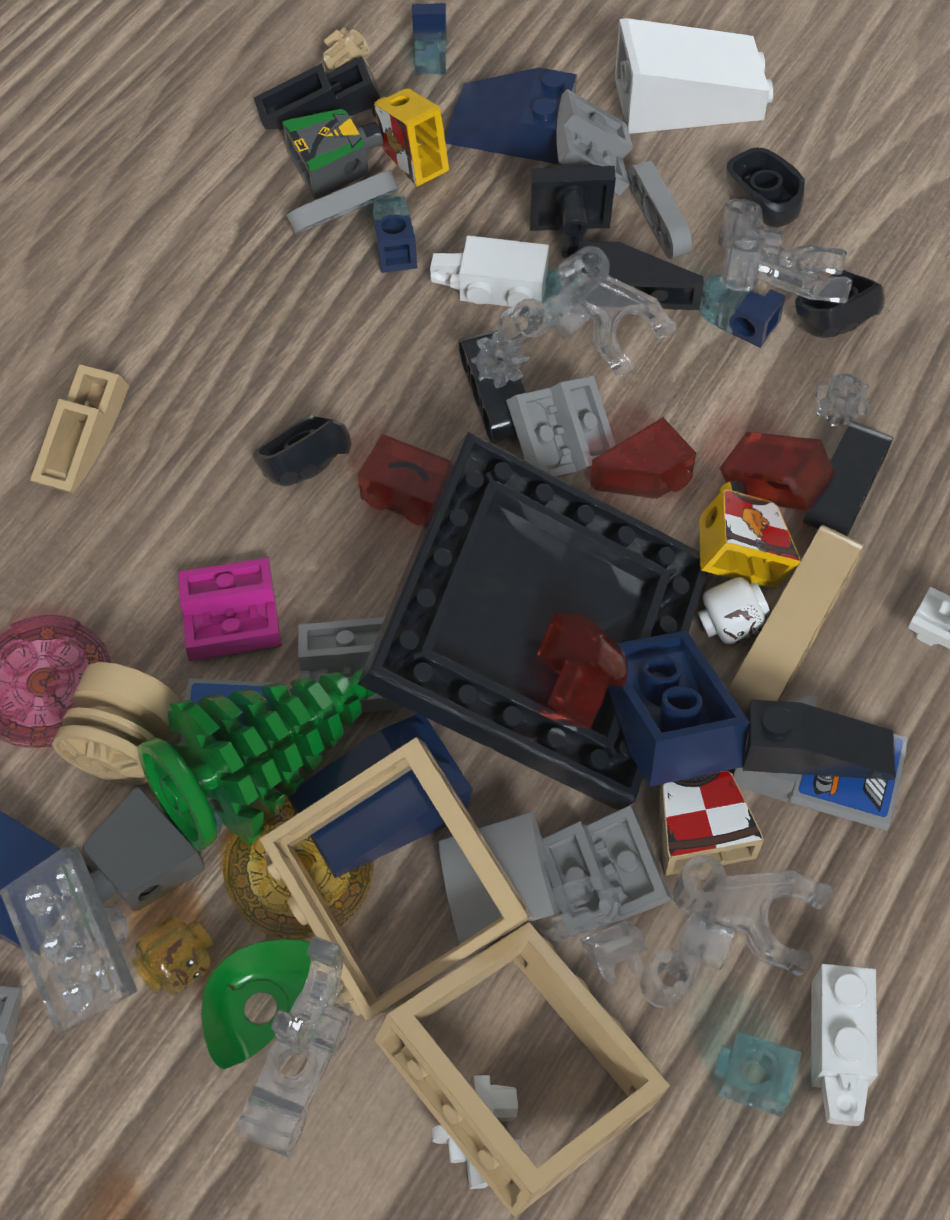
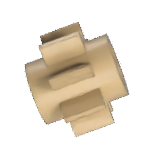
(344, 48)

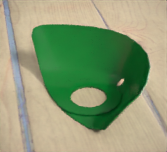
(263, 967)

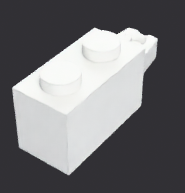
(494, 271)
(844, 1040)

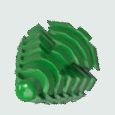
(244, 750)

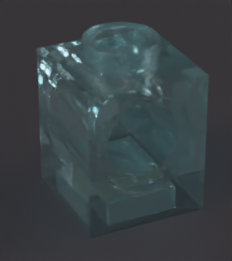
(778, 1062)

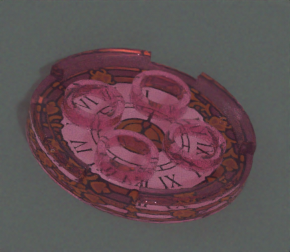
(39, 675)

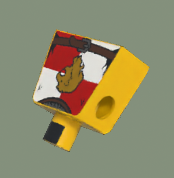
(413, 135)
(746, 538)

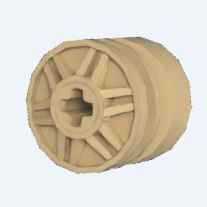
(111, 718)

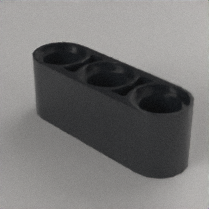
(489, 400)
(855, 468)

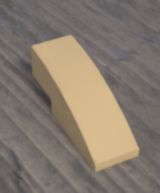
(79, 428)

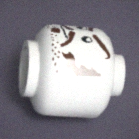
(734, 611)

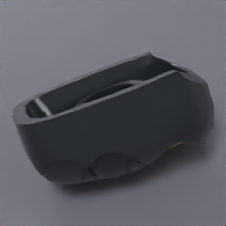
(769, 182)
(833, 318)
(302, 450)

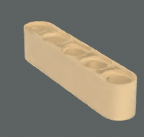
(796, 618)

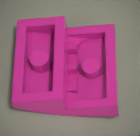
(228, 609)

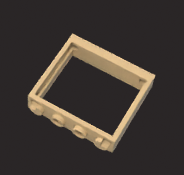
(311, 908)
(465, 1114)

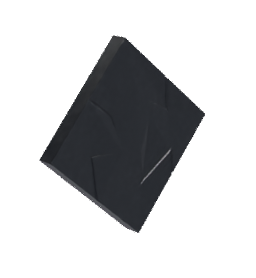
(479, 597)

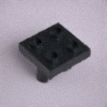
(571, 201)

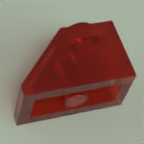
(645, 463)

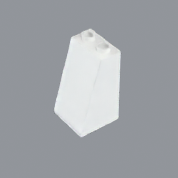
(688, 77)

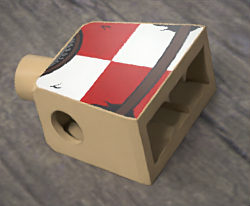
(707, 819)

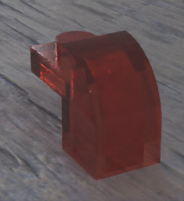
(586, 666)

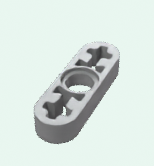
(342, 202)
(660, 210)

